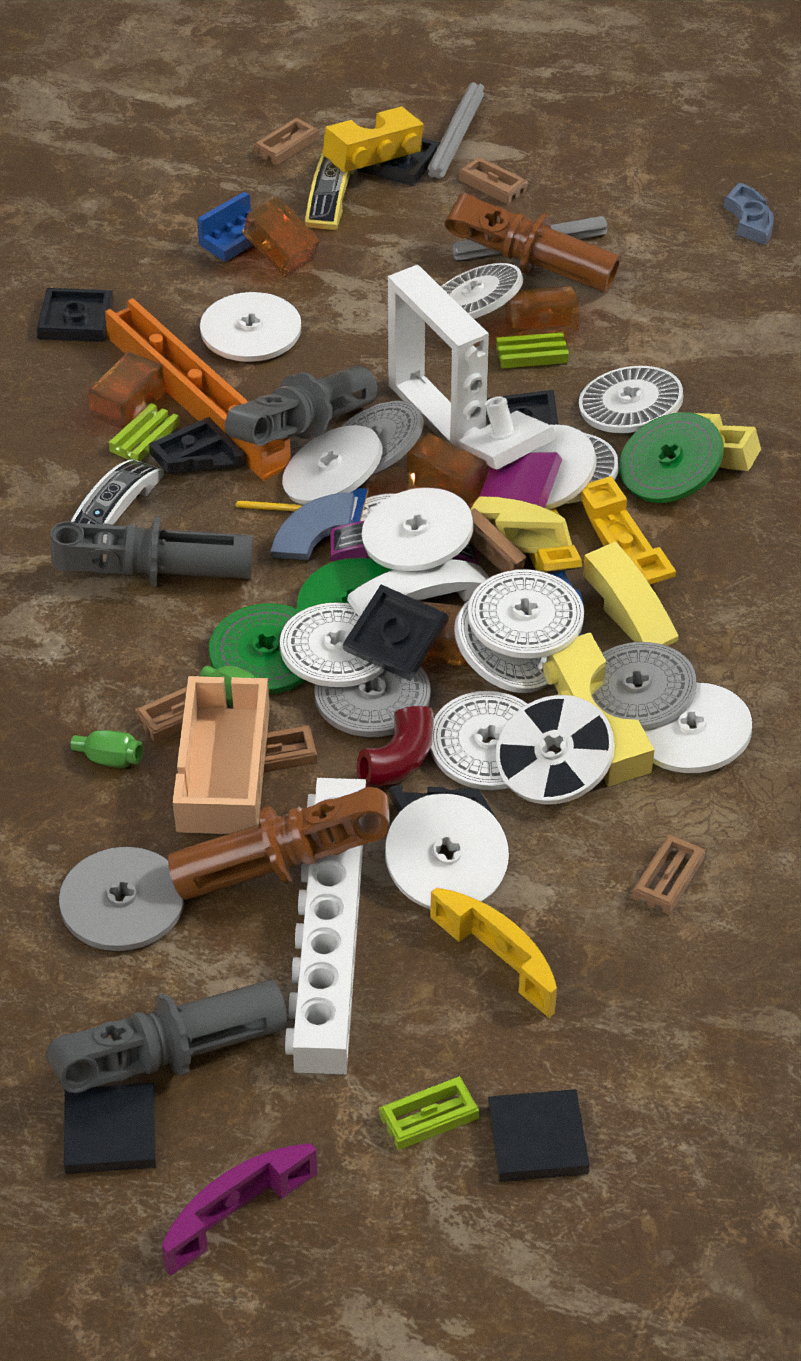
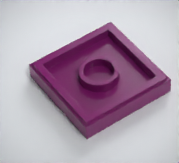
(524, 479)

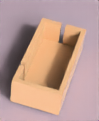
(221, 756)

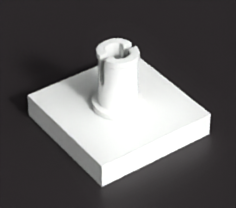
(507, 435)

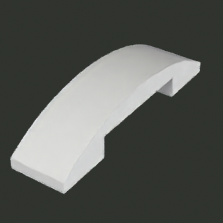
(443, 579)

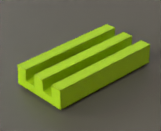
(532, 350)
(139, 432)
(433, 1118)

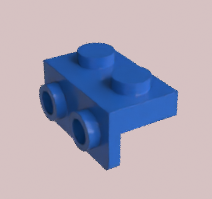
(223, 227)

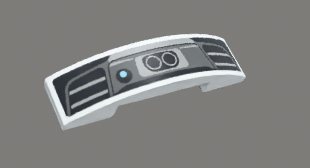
(116, 492)

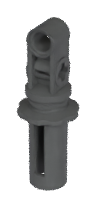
(301, 406)
(150, 551)
(166, 1036)

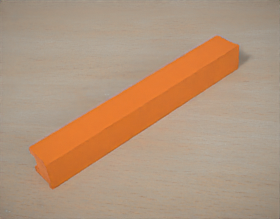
(191, 381)

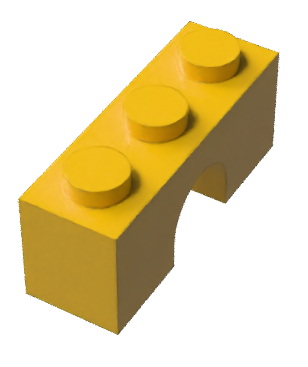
(355, 147)

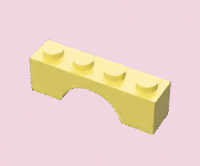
(580, 673)

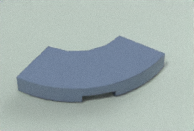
(753, 213)
(312, 524)

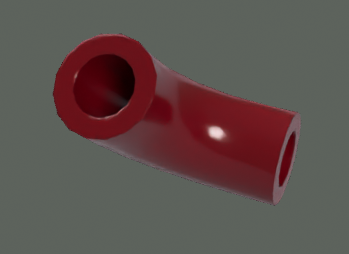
(404, 753)

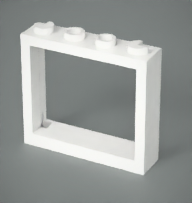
(411, 303)

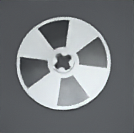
(541, 774)

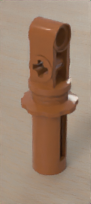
(532, 242)
(281, 843)

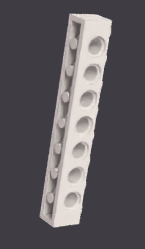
(326, 952)

